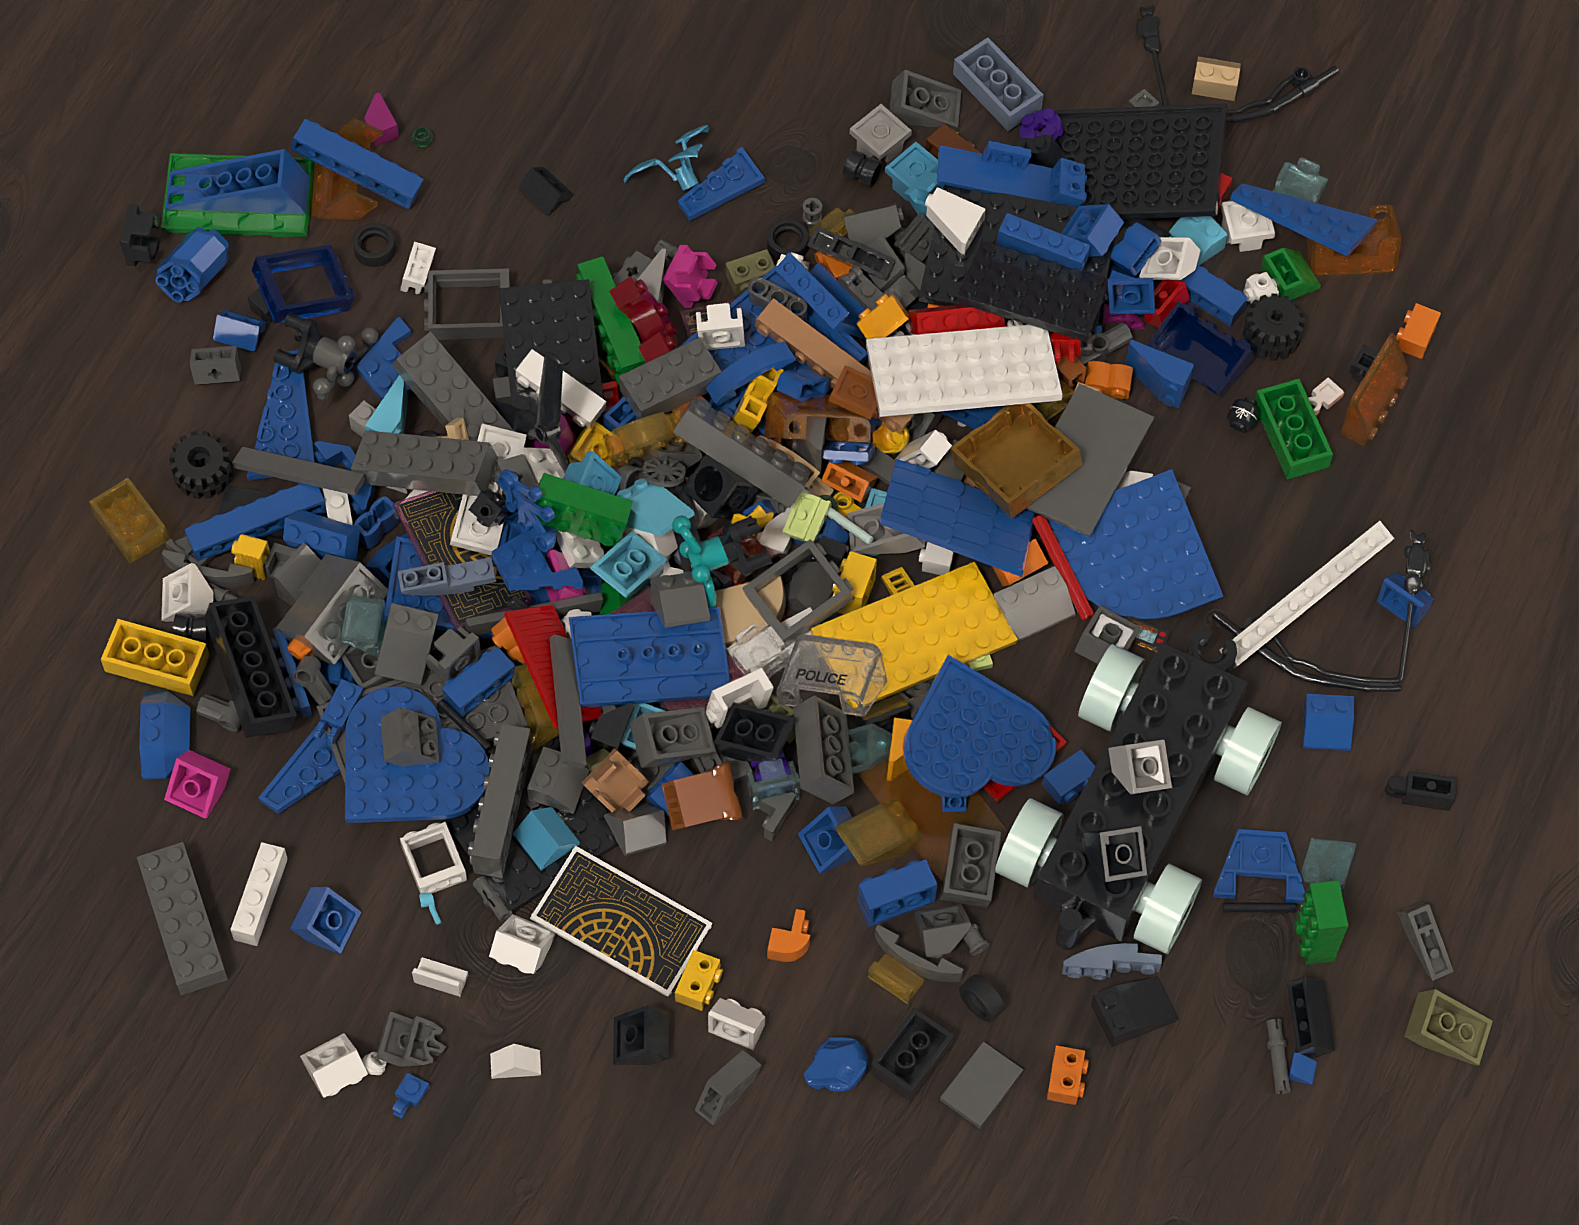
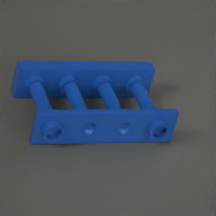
(287, 663)

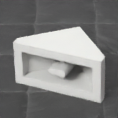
(515, 1062)

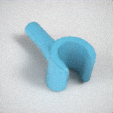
(427, 901)

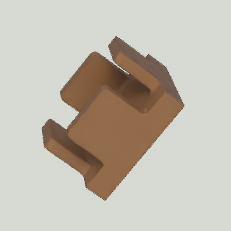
(616, 783)

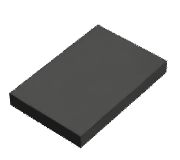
(981, 1085)

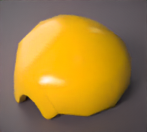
(889, 441)

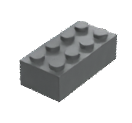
(669, 380)
(823, 750)

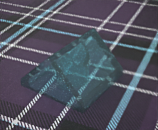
(364, 624)

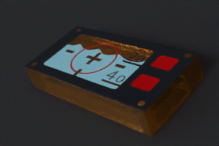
(1149, 635)

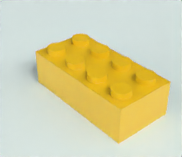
(155, 657)

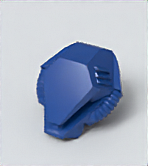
(837, 1065)

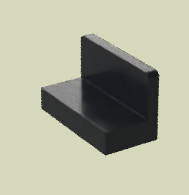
(544, 189)

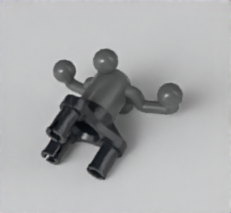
(325, 352)

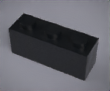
(1310, 1017)

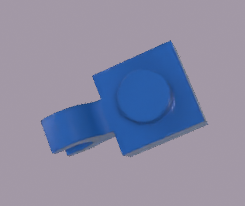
(409, 1092)

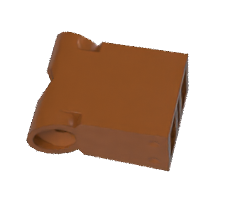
(702, 798)

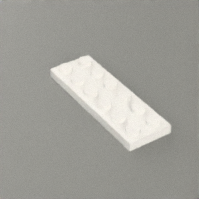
(468, 531)
(576, 550)

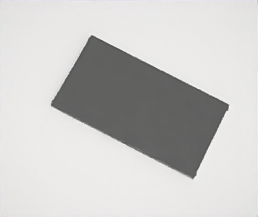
(1108, 440)

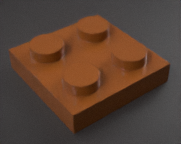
(855, 392)

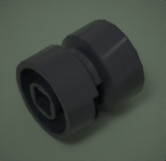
(859, 167)
(191, 628)

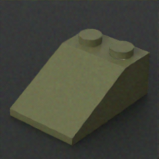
(1448, 1027)

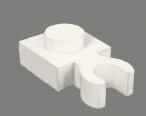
(1325, 395)

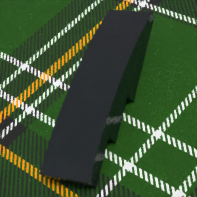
(851, 253)

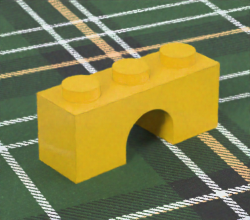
(755, 398)

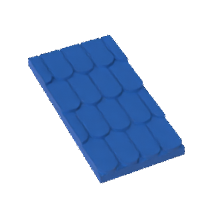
(956, 518)
(641, 661)

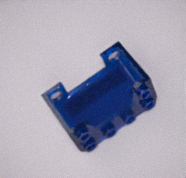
(1215, 356)

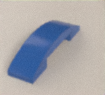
(747, 368)

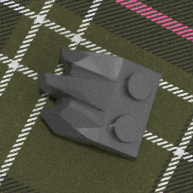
(409, 1041)

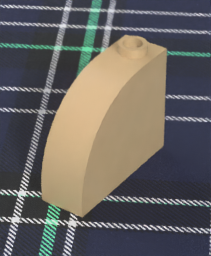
(739, 613)

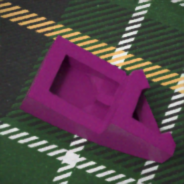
(1131, 320)

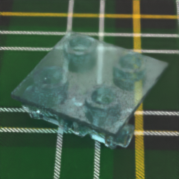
(1327, 861)

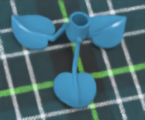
(685, 172)

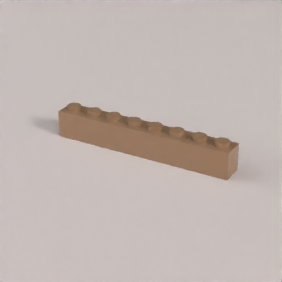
(816, 352)

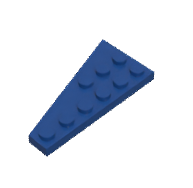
(1324, 224)
(285, 418)
(303, 773)

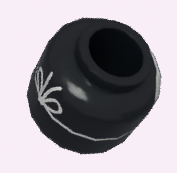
(1243, 414)

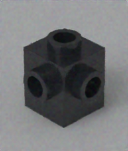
(489, 508)

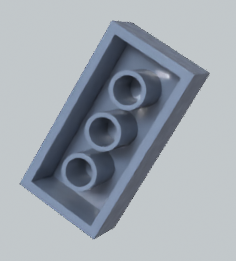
(997, 84)

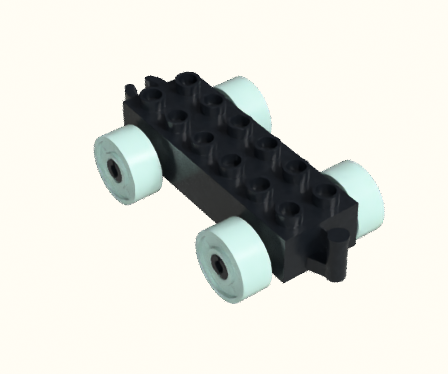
(1192, 710)

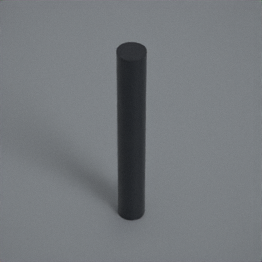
(463, 724)
(1260, 907)

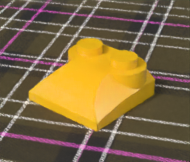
(589, 441)

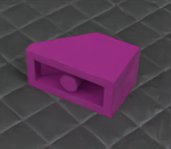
(381, 118)

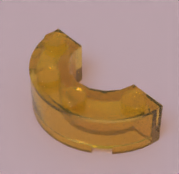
(645, 433)

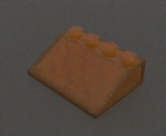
(1376, 393)

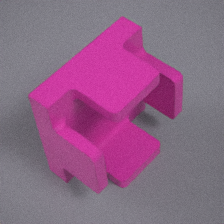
(688, 276)

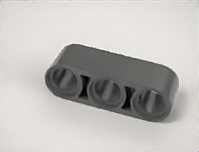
(772, 291)

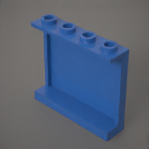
(823, 294)

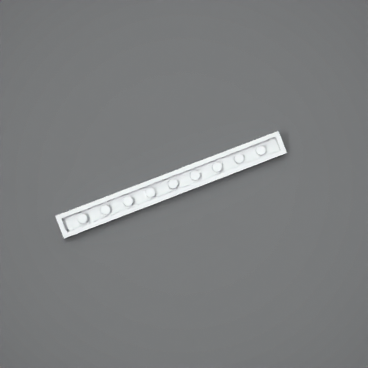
(1310, 591)

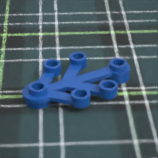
(527, 509)

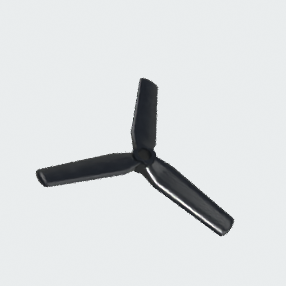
(545, 424)

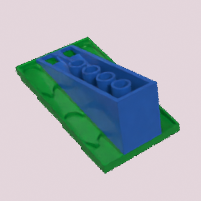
(239, 194)

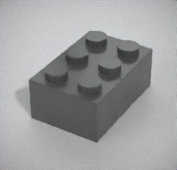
(970, 865)

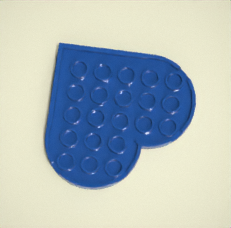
(974, 734)
(408, 793)

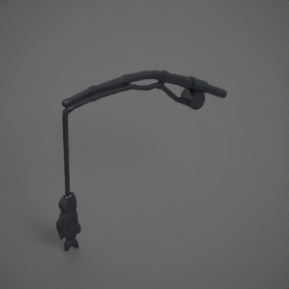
(1148, 30)
(1417, 565)

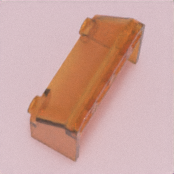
(335, 195)

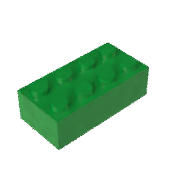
(1293, 429)
(584, 510)
(1321, 922)

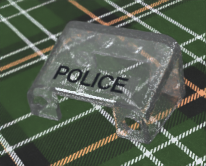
(833, 667)

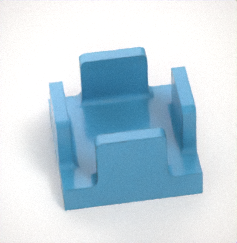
(909, 167)
(922, 187)
(594, 474)

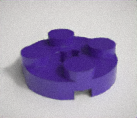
(1044, 118)

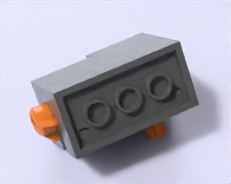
(318, 614)

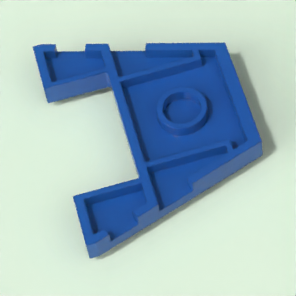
(376, 364)
(525, 567)
(1264, 856)

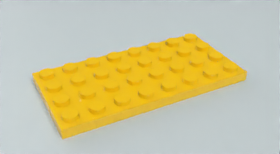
(925, 625)

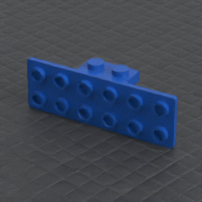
(997, 170)

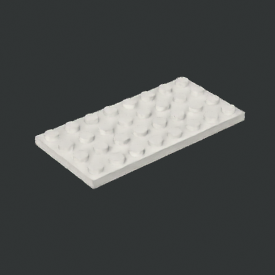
(963, 370)

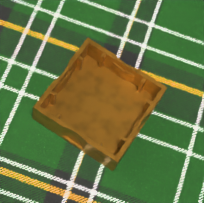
(1016, 457)

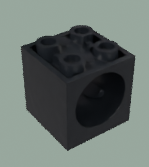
(705, 489)

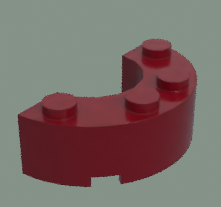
(648, 316)

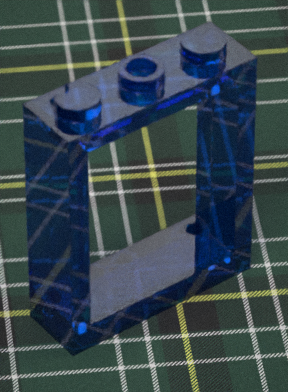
(323, 255)

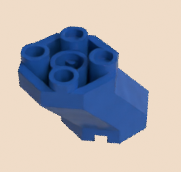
(192, 264)

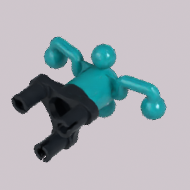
(719, 552)

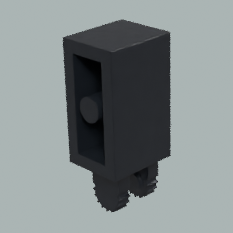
(1423, 790)

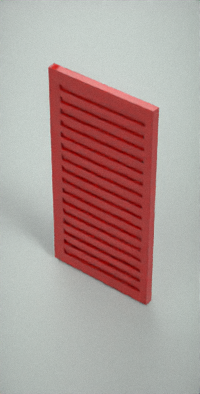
(532, 632)

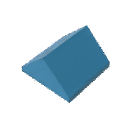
(545, 837)

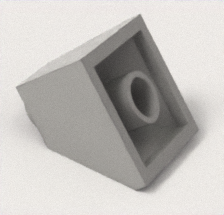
(1141, 766)

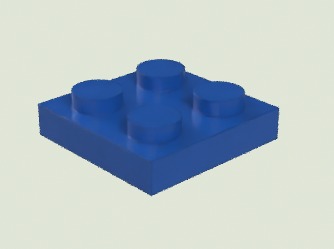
(853, 451)

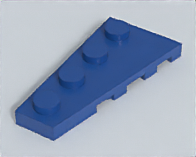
(729, 181)

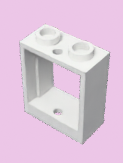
(441, 879)

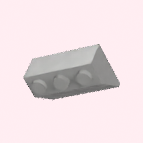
(1035, 603)

